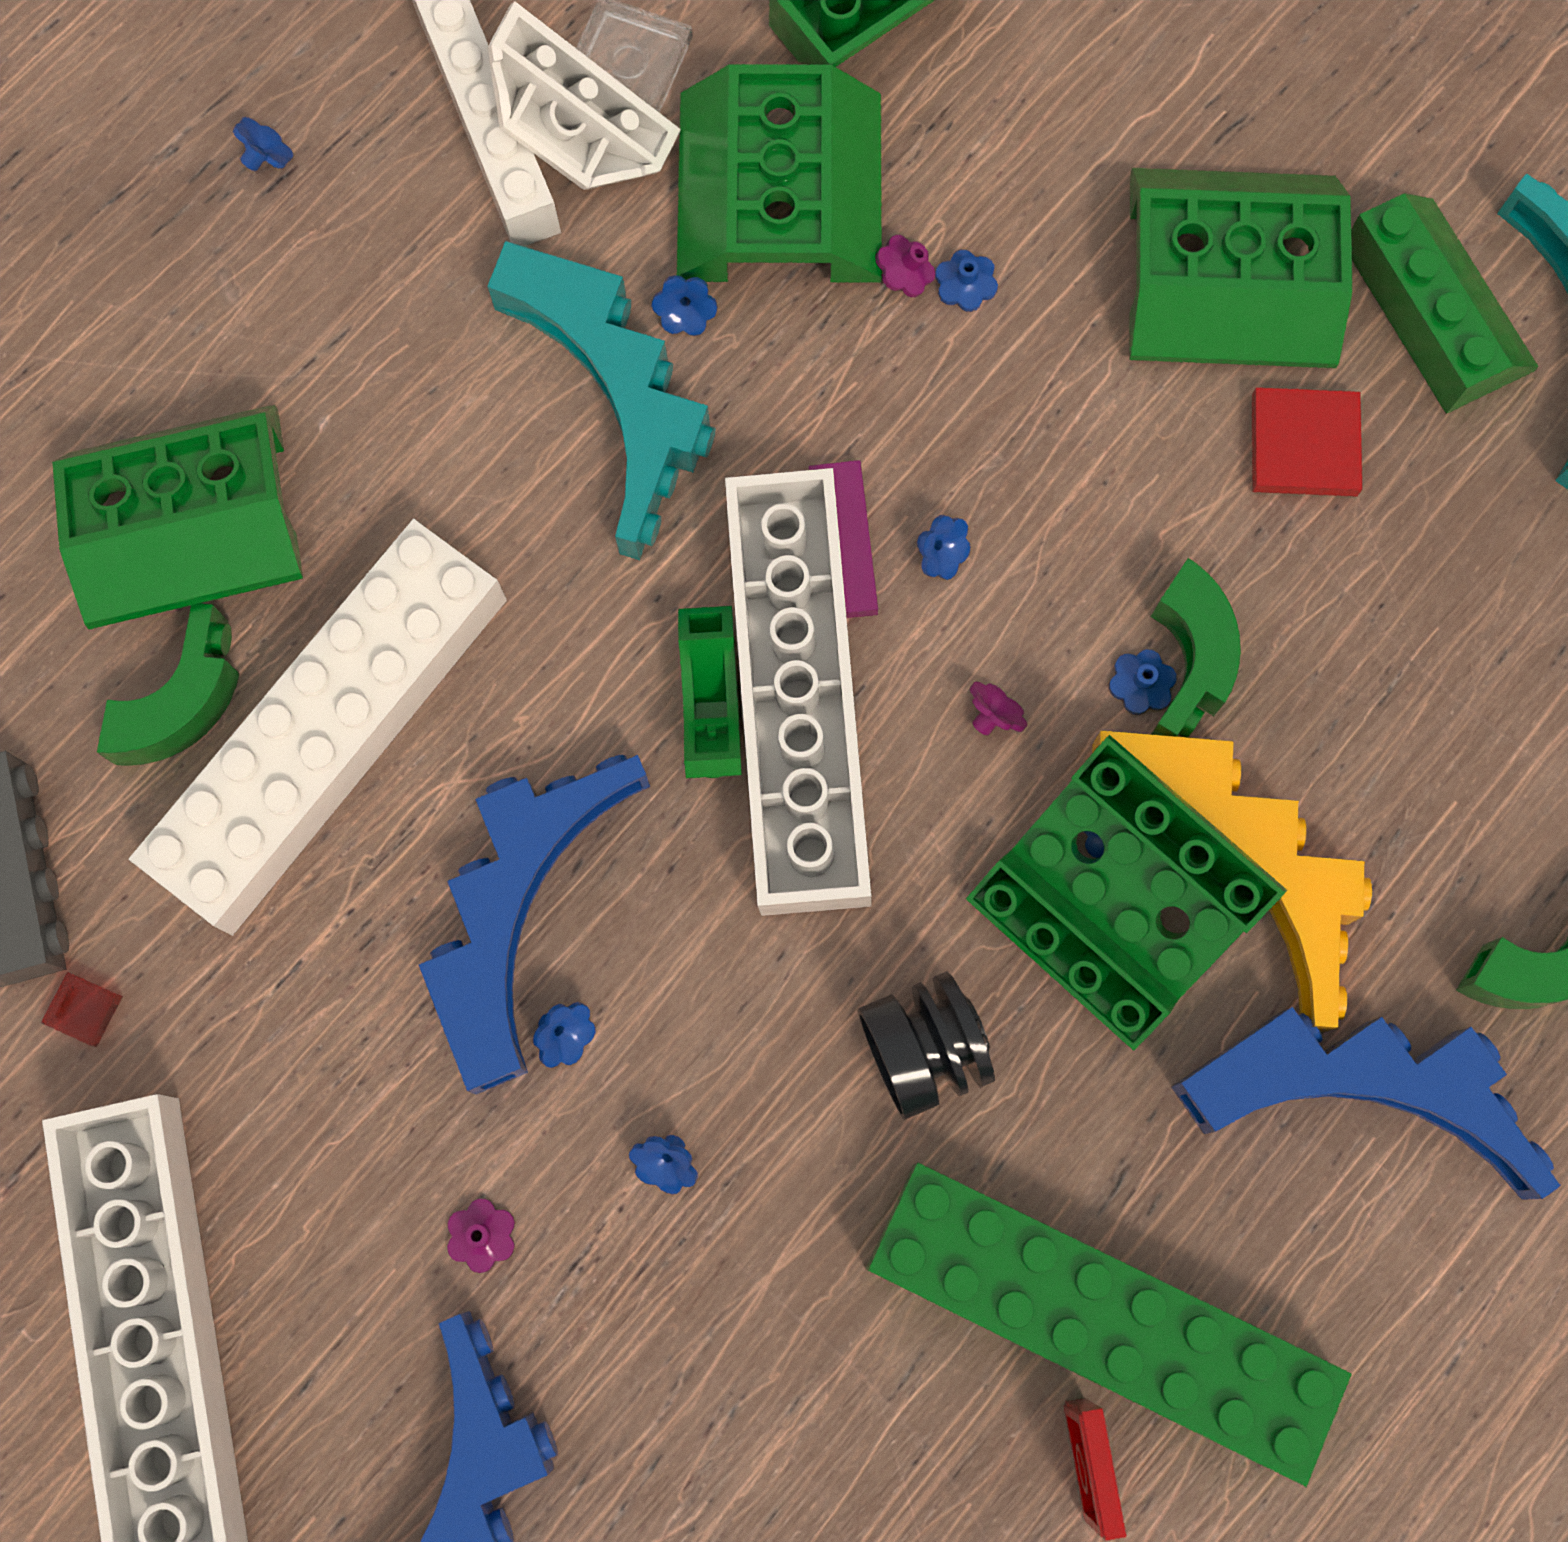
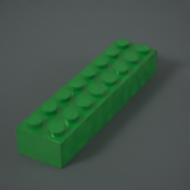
(1110, 1323)

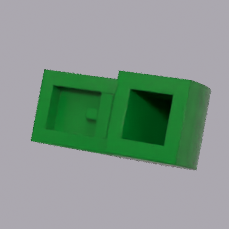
(1211, 647)
(709, 692)
(181, 709)
(1516, 977)

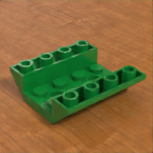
(817, 163)
(1244, 291)
(175, 530)
(1100, 917)

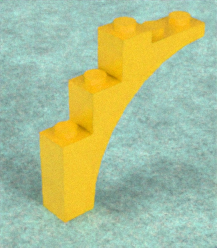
(1319, 890)

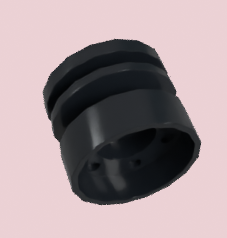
(927, 1044)

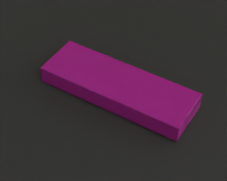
(854, 539)

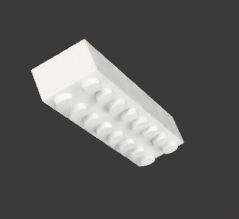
(797, 693)
(320, 728)
(143, 1325)

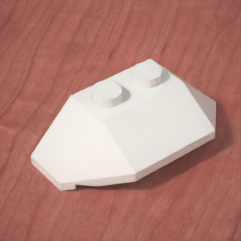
(571, 107)

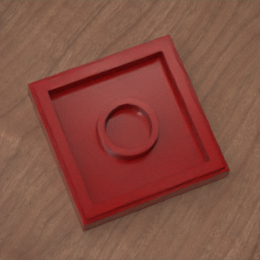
(1306, 442)
(1094, 1468)

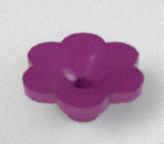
(905, 266)
(995, 709)
(495, 1241)

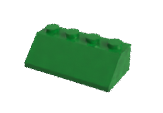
(836, 29)
(1437, 301)

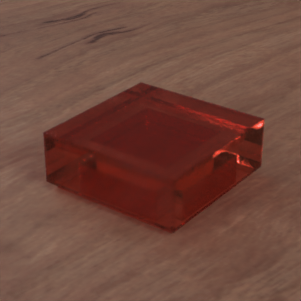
(81, 1009)

